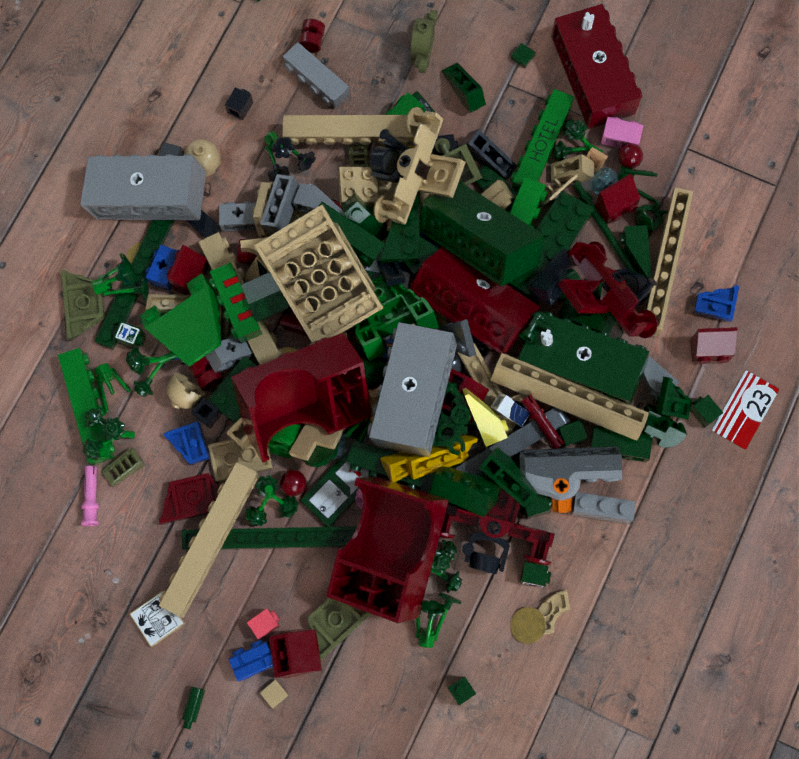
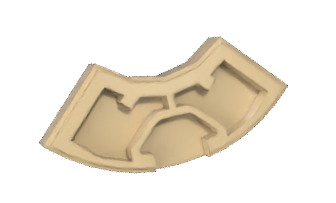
(553, 608)

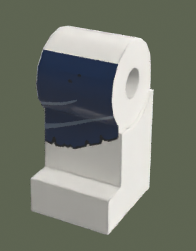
(510, 409)

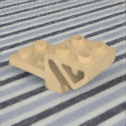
(360, 181)

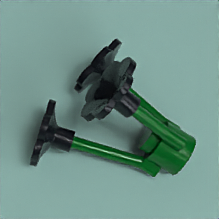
(282, 148)

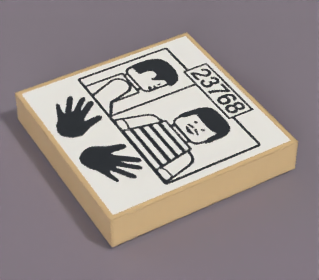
(155, 621)

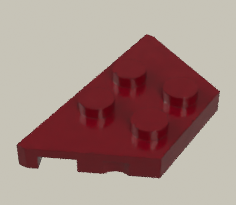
(188, 498)

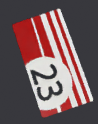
(745, 409)

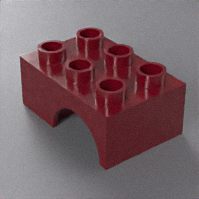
(307, 386)
(391, 551)

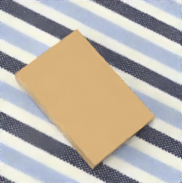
(227, 453)

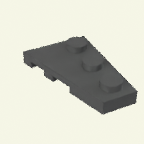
(462, 336)

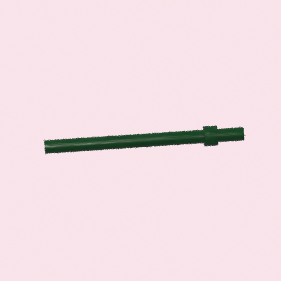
(586, 198)

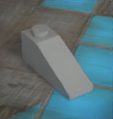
(309, 197)
(653, 378)

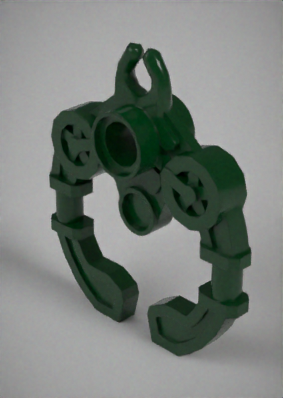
(459, 417)

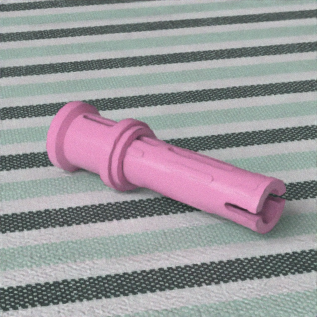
(90, 506)

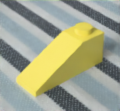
(487, 420)

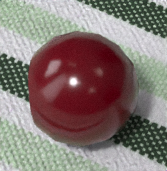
(630, 156)
(293, 482)

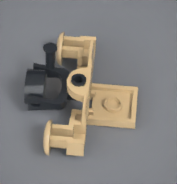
(389, 167)

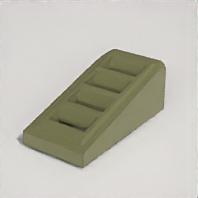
(365, 154)
(119, 462)

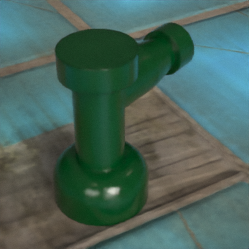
(527, 334)

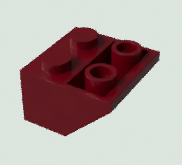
(186, 267)
(463, 381)
(295, 653)

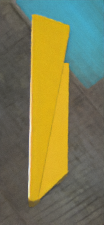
(404, 464)

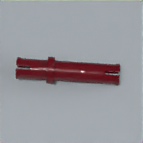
(541, 420)

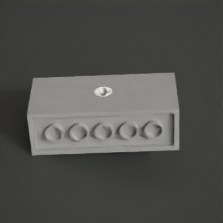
(143, 187)
(413, 389)

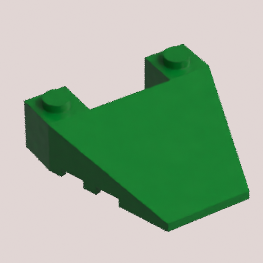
(399, 306)
(190, 327)

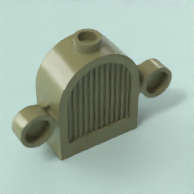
(423, 40)
(470, 171)

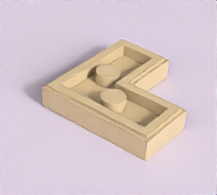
(310, 438)

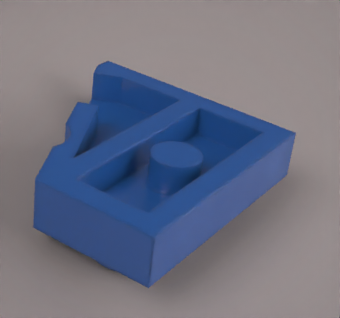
(717, 304)
(189, 442)

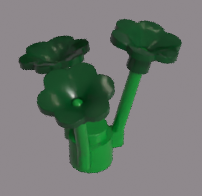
(126, 274)
(433, 608)

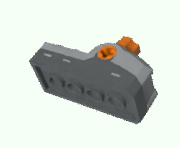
(548, 466)

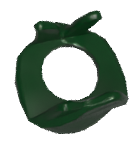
(642, 218)

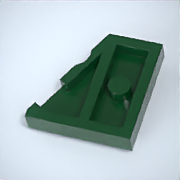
(673, 400)

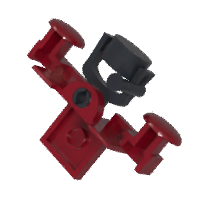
(623, 287)
(507, 508)

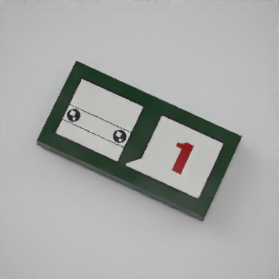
(333, 492)

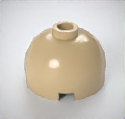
(206, 154)
(184, 393)

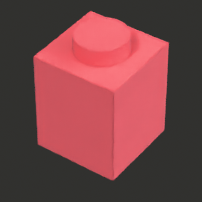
(264, 623)

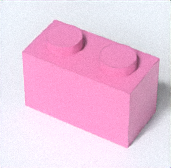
(621, 132)

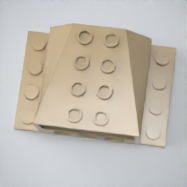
(319, 275)

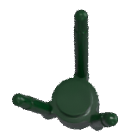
(626, 171)

